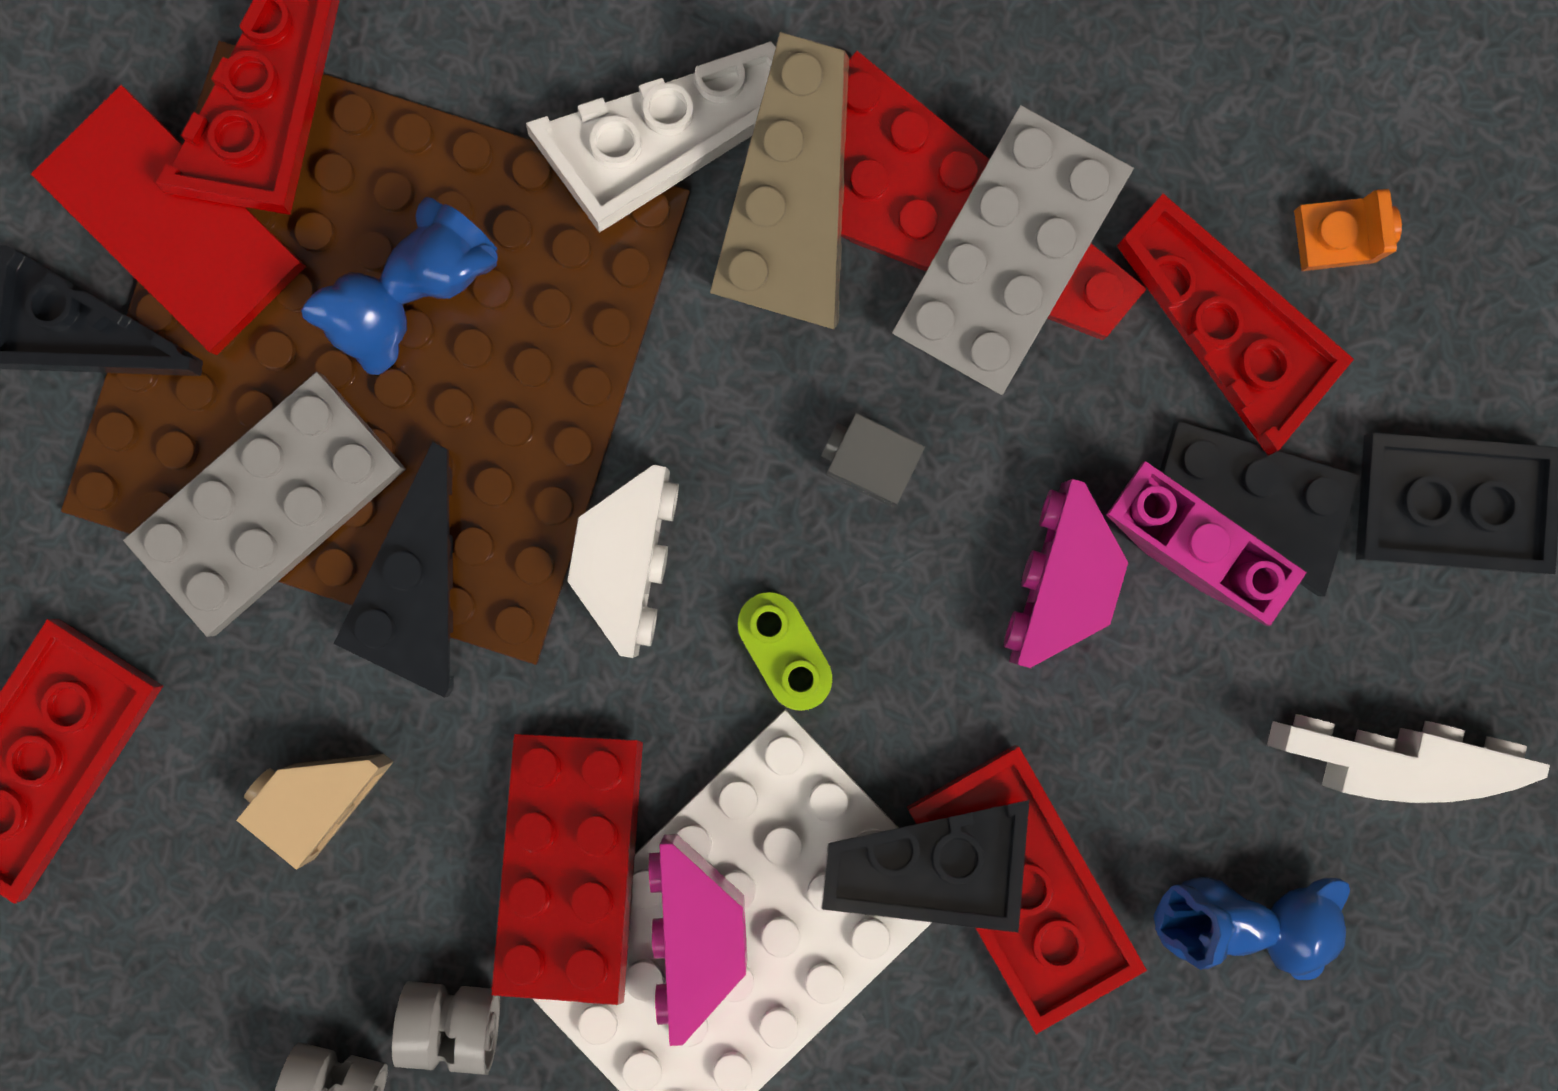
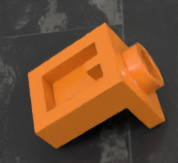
(1347, 231)

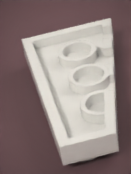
(648, 141)

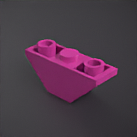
(1204, 546)
(1070, 581)
(697, 936)

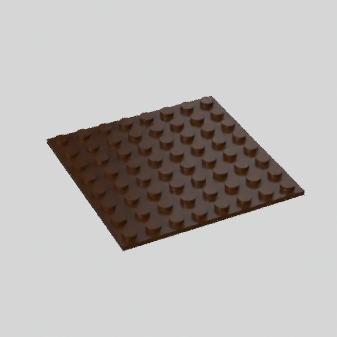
(505, 375)

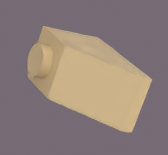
(308, 803)

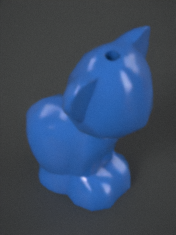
(436, 260)
(1209, 920)

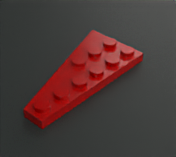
(913, 176)

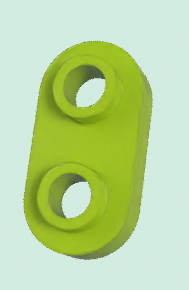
(785, 651)

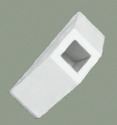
(620, 557)

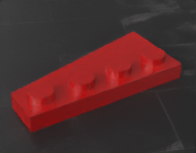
(259, 115)
(1240, 329)

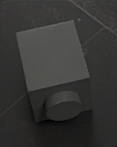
(872, 459)

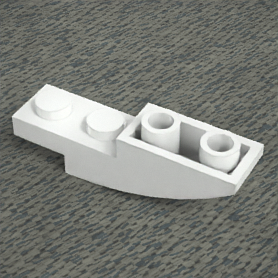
(1421, 769)

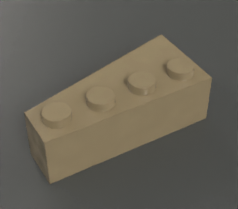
(790, 196)

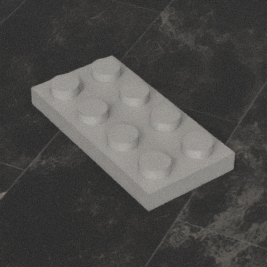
(1012, 250)
(264, 505)

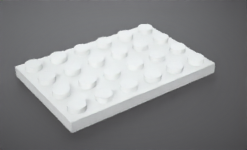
(768, 834)

